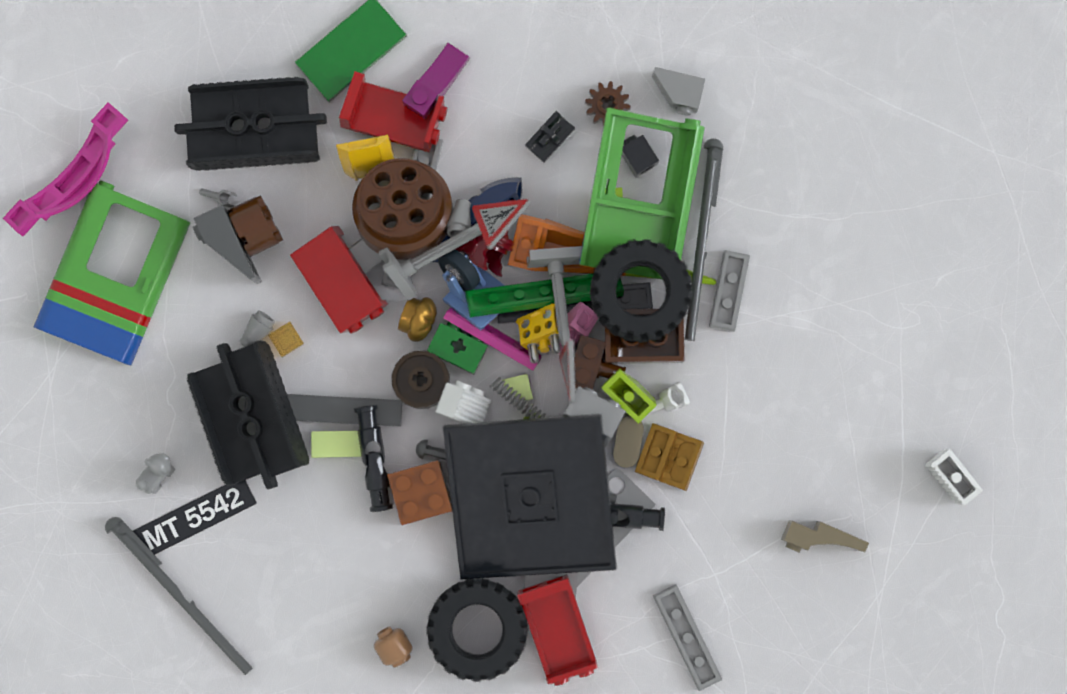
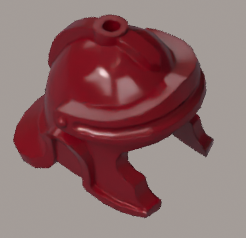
(481, 255)

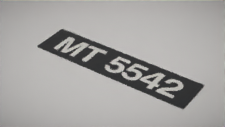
(195, 516)

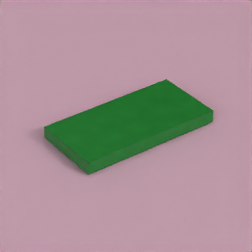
(350, 48)

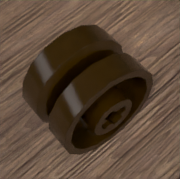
(406, 374)

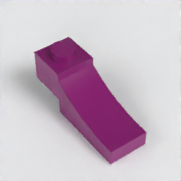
(435, 81)

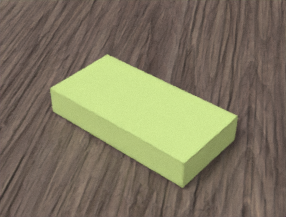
(335, 444)

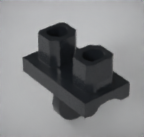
(550, 136)

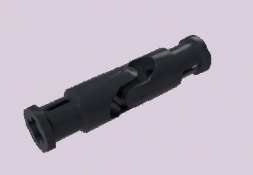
(376, 475)
(638, 517)

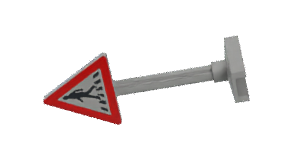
(492, 222)
(555, 260)

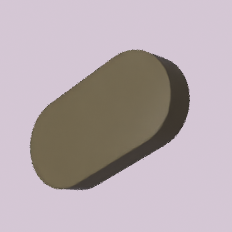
(628, 442)

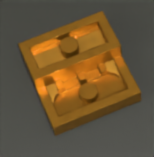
(669, 457)

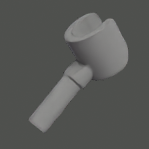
(221, 197)

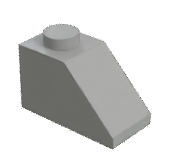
(680, 89)

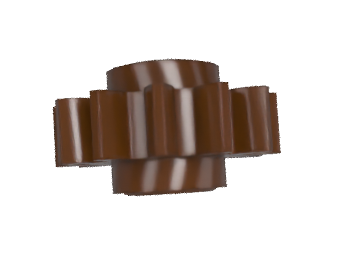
(605, 95)

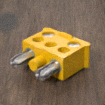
(539, 331)

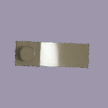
(802, 537)

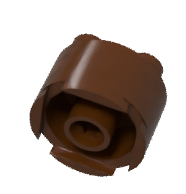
(255, 225)

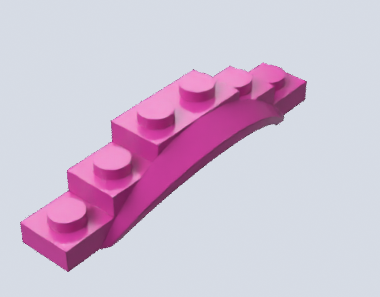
(76, 179)

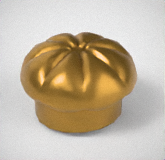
(417, 318)

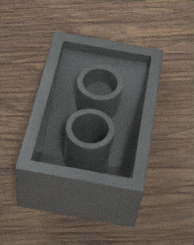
(219, 233)

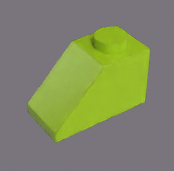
(629, 395)

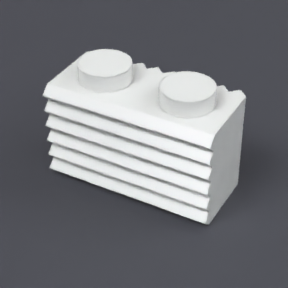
(463, 403)
(953, 477)

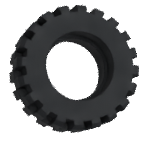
(649, 255)
(477, 666)

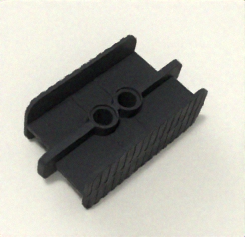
(285, 141)
(216, 393)

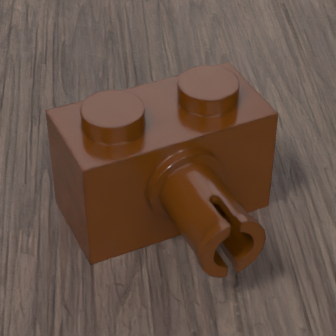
(590, 364)

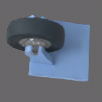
(461, 277)

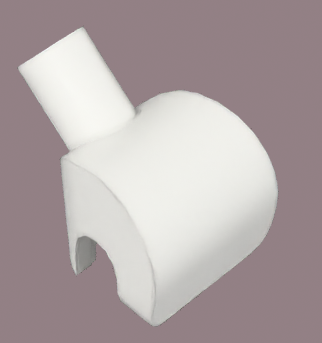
(672, 398)

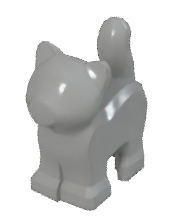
(153, 475)

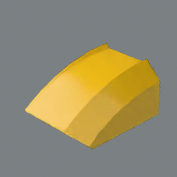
(363, 155)

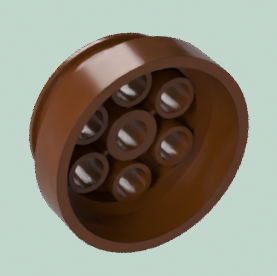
(407, 238)

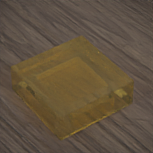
(286, 339)

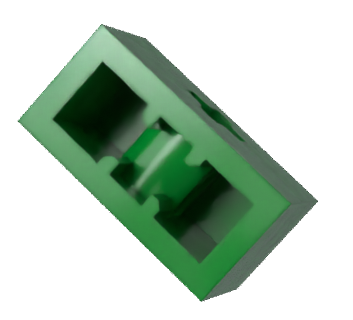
(442, 347)

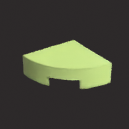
(521, 384)

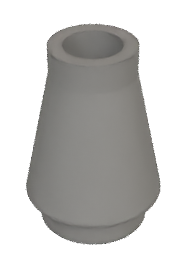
(460, 218)
(257, 328)

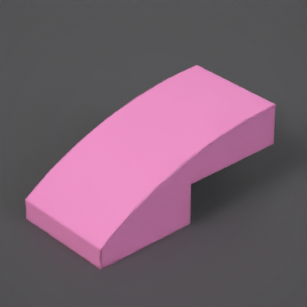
(580, 321)

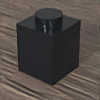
(639, 155)

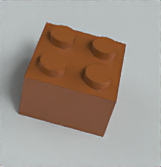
(420, 492)

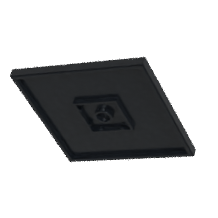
(530, 496)

